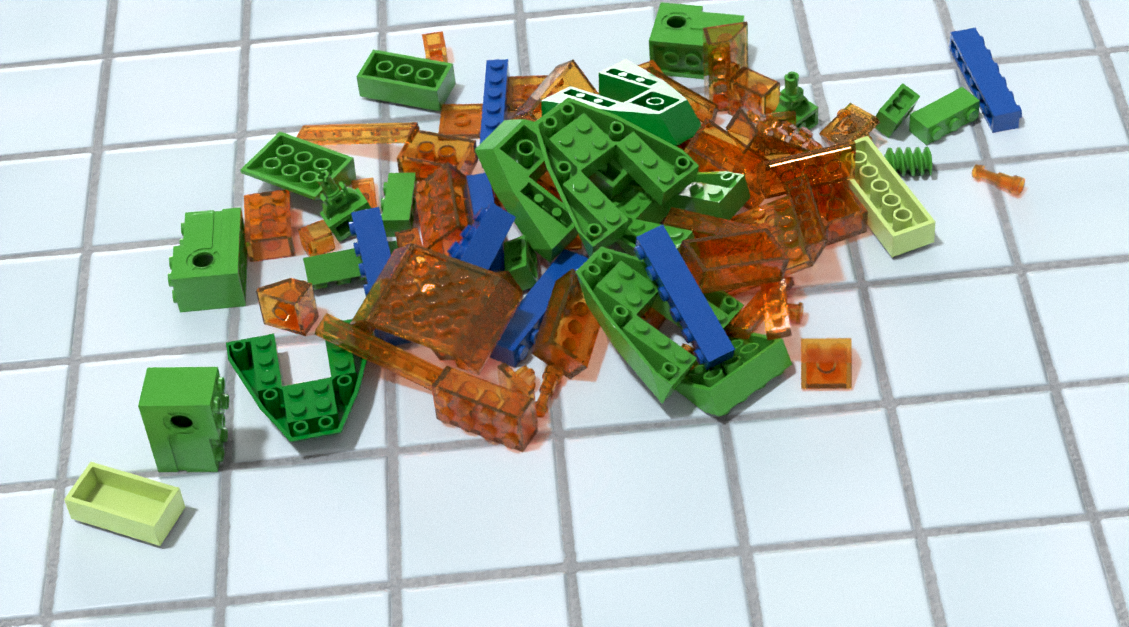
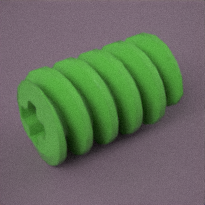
(910, 161)

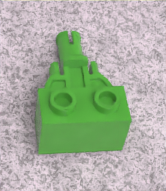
(793, 99)
(339, 205)

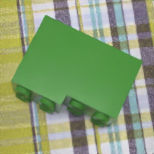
(678, 38)
(210, 261)
(185, 417)

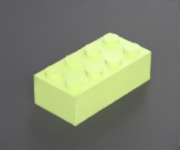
(125, 503)

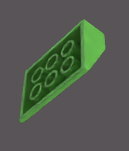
(295, 163)
(733, 380)

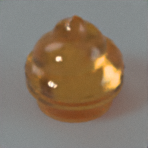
(527, 375)

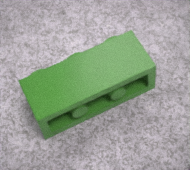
(944, 115)
(399, 202)

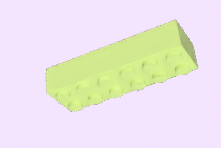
(892, 208)

